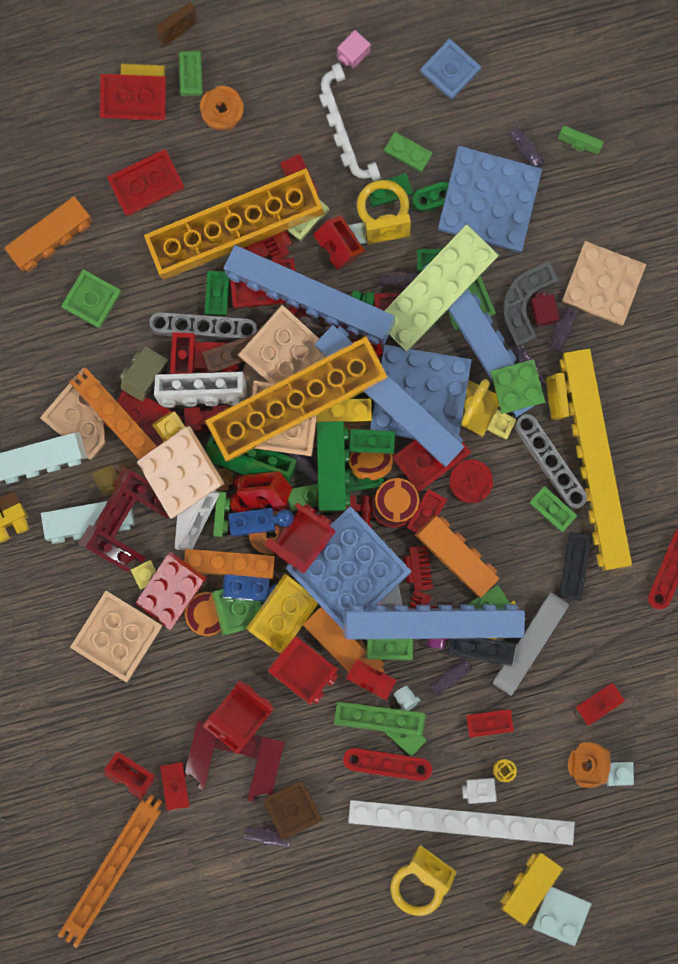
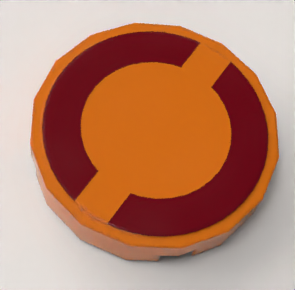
(370, 465)
(397, 500)
(202, 615)

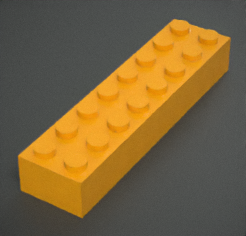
(233, 223)
(296, 399)

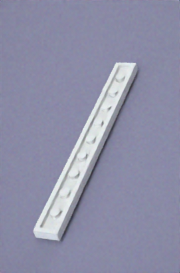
(461, 822)

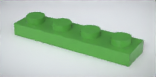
(380, 719)

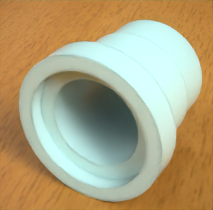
(359, 231)
(406, 698)

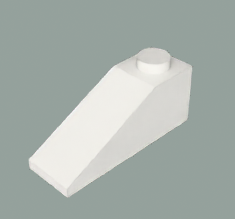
(192, 521)

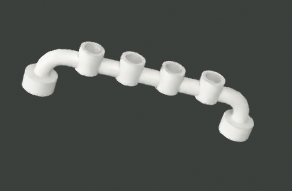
(335, 120)

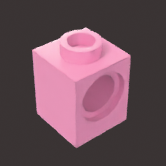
(353, 50)

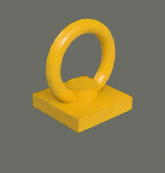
(387, 226)
(478, 407)
(429, 871)

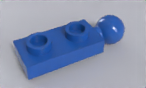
(258, 521)
(247, 588)

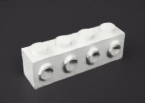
(200, 389)

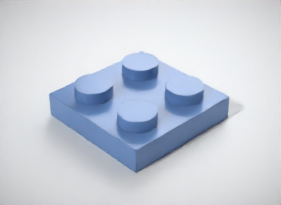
(450, 69)

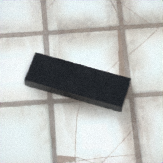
(575, 566)
(484, 650)

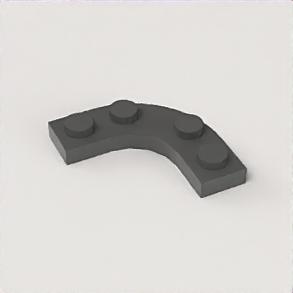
(516, 301)

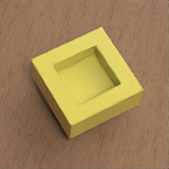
(501, 425)
(144, 574)

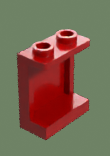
(303, 539)
(303, 671)
(239, 717)

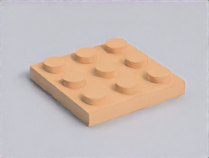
(603, 283)
(281, 348)
(296, 440)
(180, 472)
(116, 636)

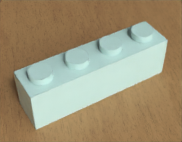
(41, 456)
(75, 520)

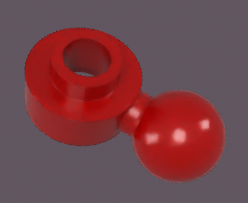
(236, 502)

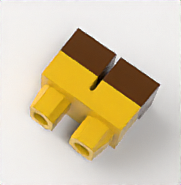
(13, 515)

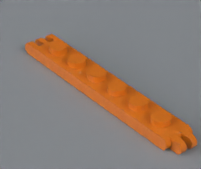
(113, 414)
(111, 871)

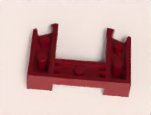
(100, 536)
(265, 749)

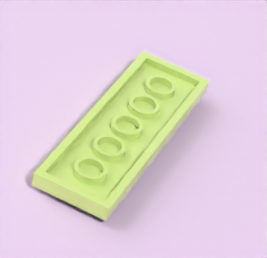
(439, 286)

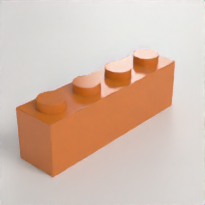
(49, 234)
(457, 556)
(230, 563)
(332, 639)

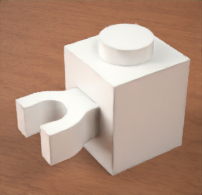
(479, 790)

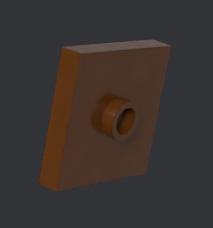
(176, 24)
(292, 810)

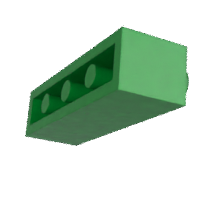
(253, 461)
(331, 467)

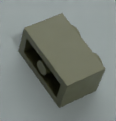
(141, 376)

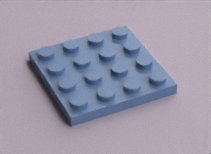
(490, 197)
(433, 379)
(352, 568)

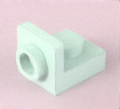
(621, 774)

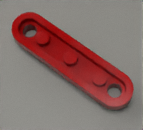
(667, 576)
(387, 764)

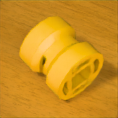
(502, 768)

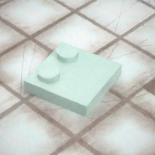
(561, 916)

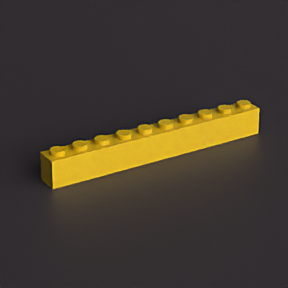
(596, 460)

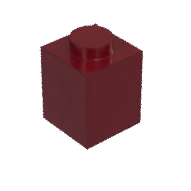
(544, 309)

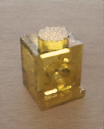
(105, 478)

